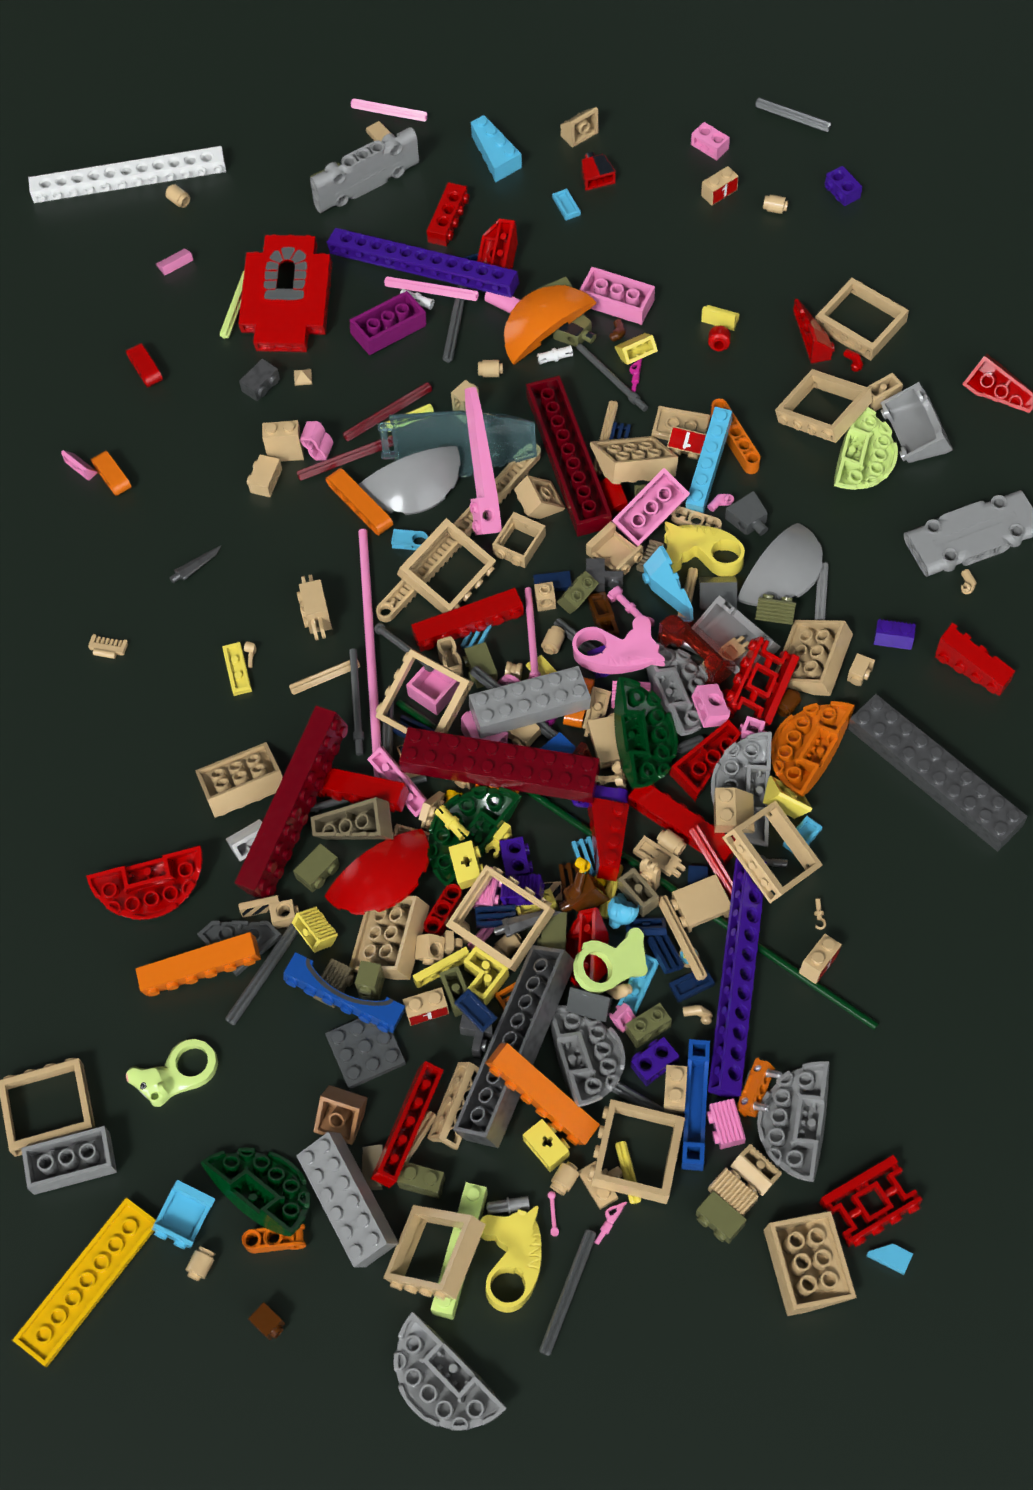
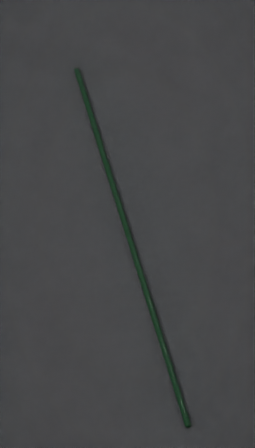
(671, 887)

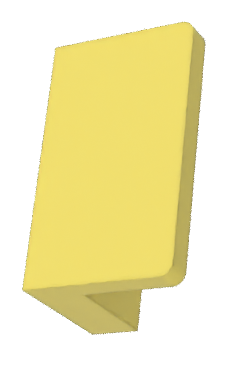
(718, 316)

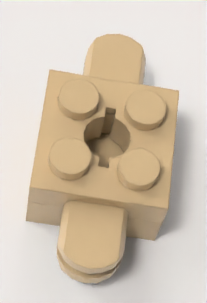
(313, 607)

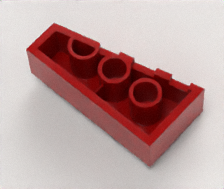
(973, 661)
(697, 766)

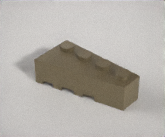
(355, 822)

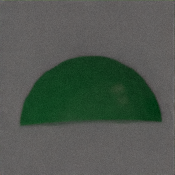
(643, 734)
(481, 813)
(262, 1187)

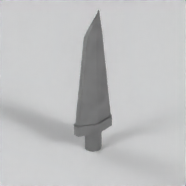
(189, 568)
(518, 923)

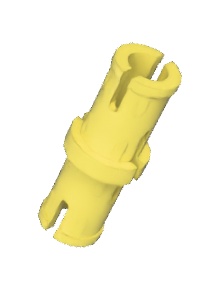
(452, 822)

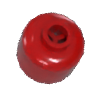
(719, 338)

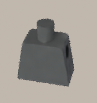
(748, 515)

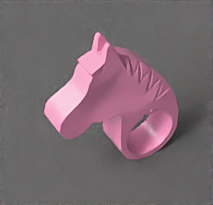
(620, 655)

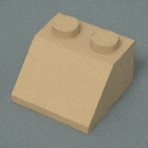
(580, 127)
(538, 497)
(731, 809)

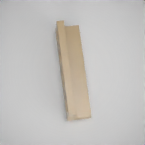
(451, 1104)

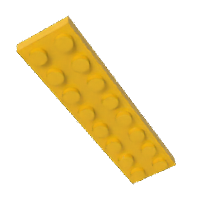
(85, 1283)

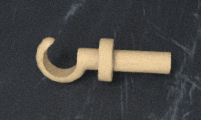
(819, 913)

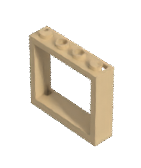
(852, 339)
(815, 379)
(428, 593)
(400, 675)
(755, 864)
(471, 898)
(33, 1075)
(629, 1187)
(458, 1263)

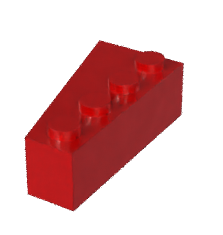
(608, 831)

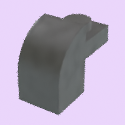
(596, 569)
(480, 1039)

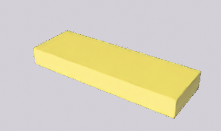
(237, 669)
(432, 972)

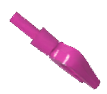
(635, 372)

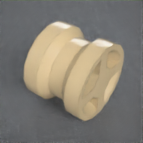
(514, 669)

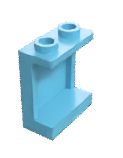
(182, 1215)

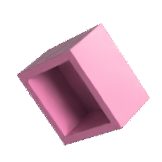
(432, 689)

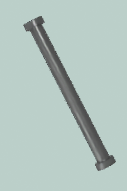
(380, 629)

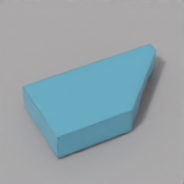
(892, 1257)

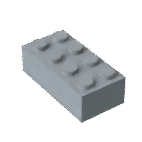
(68, 1160)

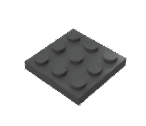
(364, 1052)

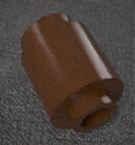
(789, 702)

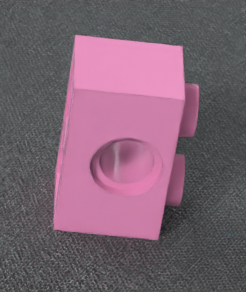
(710, 705)

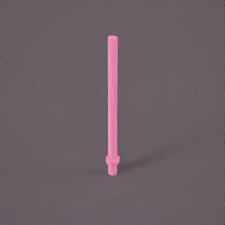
(531, 633)

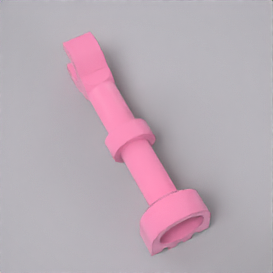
(616, 594)

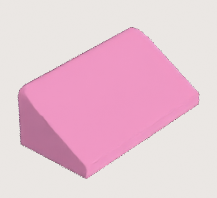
(175, 261)
(79, 465)

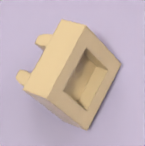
(451, 943)

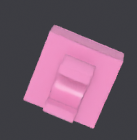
(622, 1016)

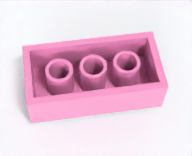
(619, 295)
(651, 507)

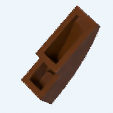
(603, 613)

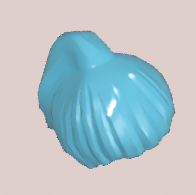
(621, 911)

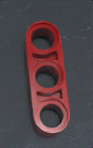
(144, 365)
(443, 903)

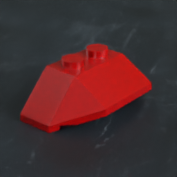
(499, 244)
(585, 928)

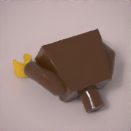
(585, 891)

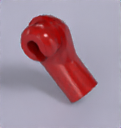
(856, 359)

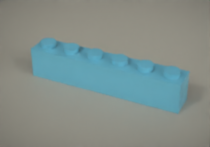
(709, 459)

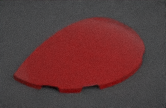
(381, 874)
(148, 887)

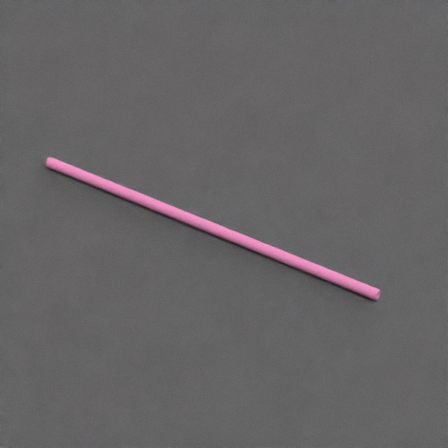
(369, 642)

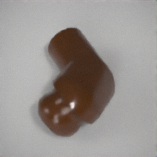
(618, 332)

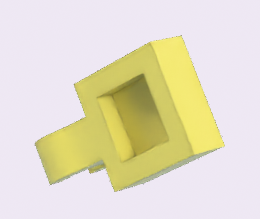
(503, 833)

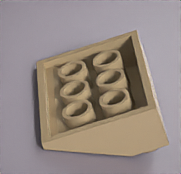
(633, 458)
(821, 654)
(240, 779)
(391, 938)
(809, 1263)

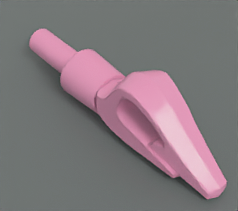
(606, 1227)

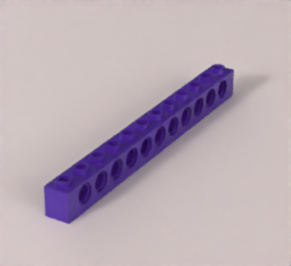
(423, 262)
(736, 986)

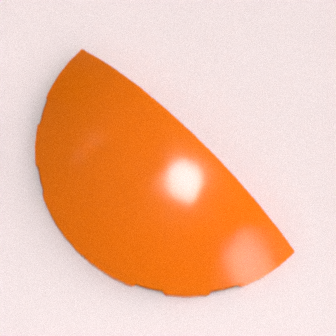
(541, 315)
(808, 743)

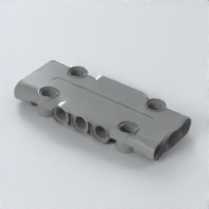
(364, 169)
(971, 533)

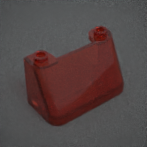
(679, 630)

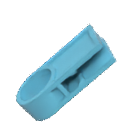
(404, 539)

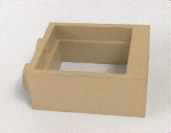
(526, 526)

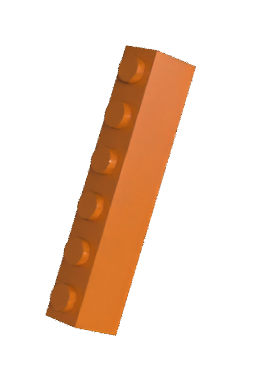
(197, 964)
(542, 1094)

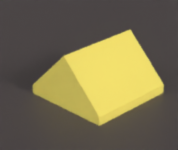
(791, 803)

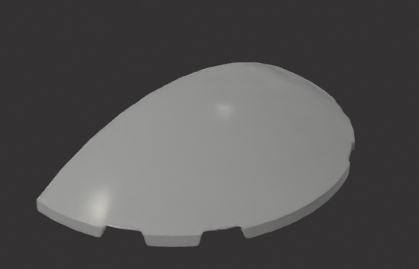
(415, 481)
(785, 567)
(675, 686)
(747, 767)
(587, 1055)
(796, 1120)
(439, 1382)

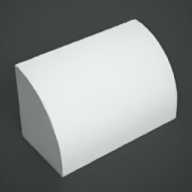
(243, 839)

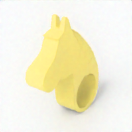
(702, 542)
(522, 1242)

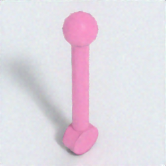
(554, 1231)

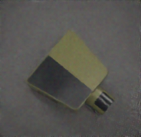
(575, 332)

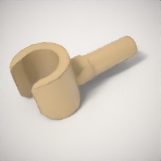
(251, 649)

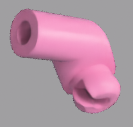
(720, 500)

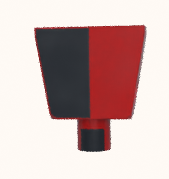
(597, 171)

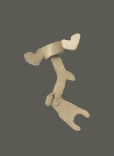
(619, 777)

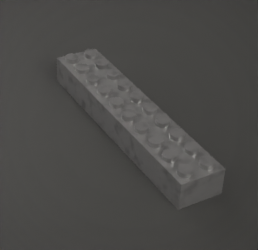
(937, 772)
(522, 1027)

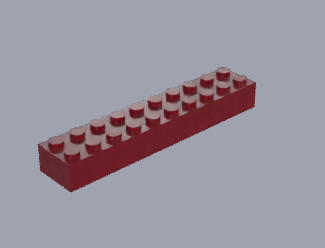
(568, 456)
(500, 765)
(292, 803)

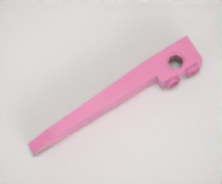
(483, 472)

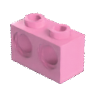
(710, 141)

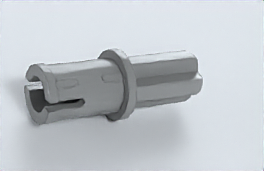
(508, 1205)

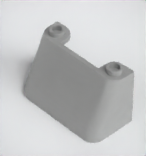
(916, 424)
(725, 622)

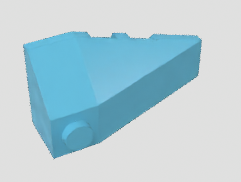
(665, 583)

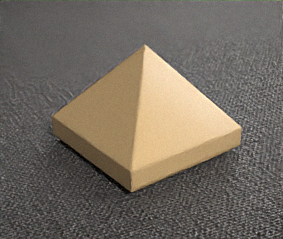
(302, 377)

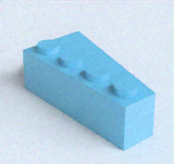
(495, 149)

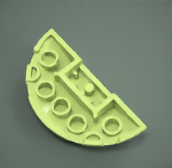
(866, 453)

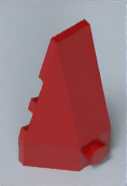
(814, 337)
(996, 383)

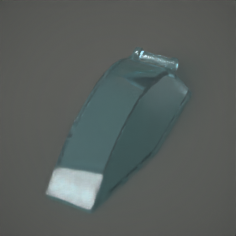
(507, 436)

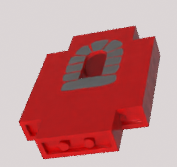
(285, 316)

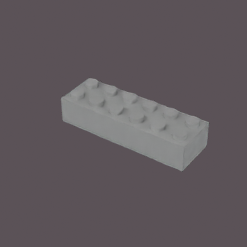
(529, 701)
(347, 1199)

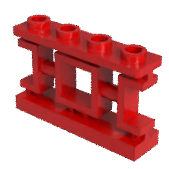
(775, 686)
(861, 1185)

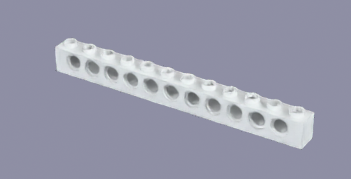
(127, 174)

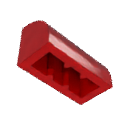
(614, 496)

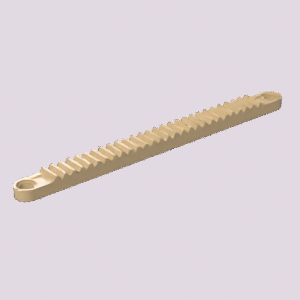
(447, 545)

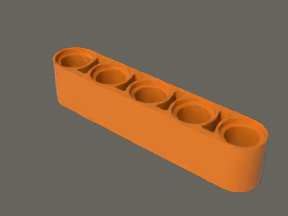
(739, 442)
(359, 501)

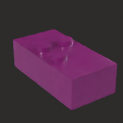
(388, 322)

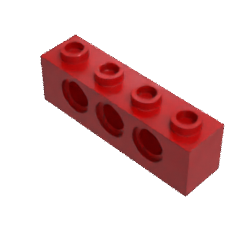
(447, 214)

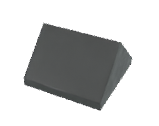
(712, 587)
(589, 1004)

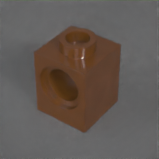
(267, 1322)

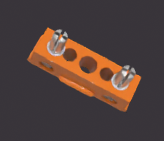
(755, 1088)

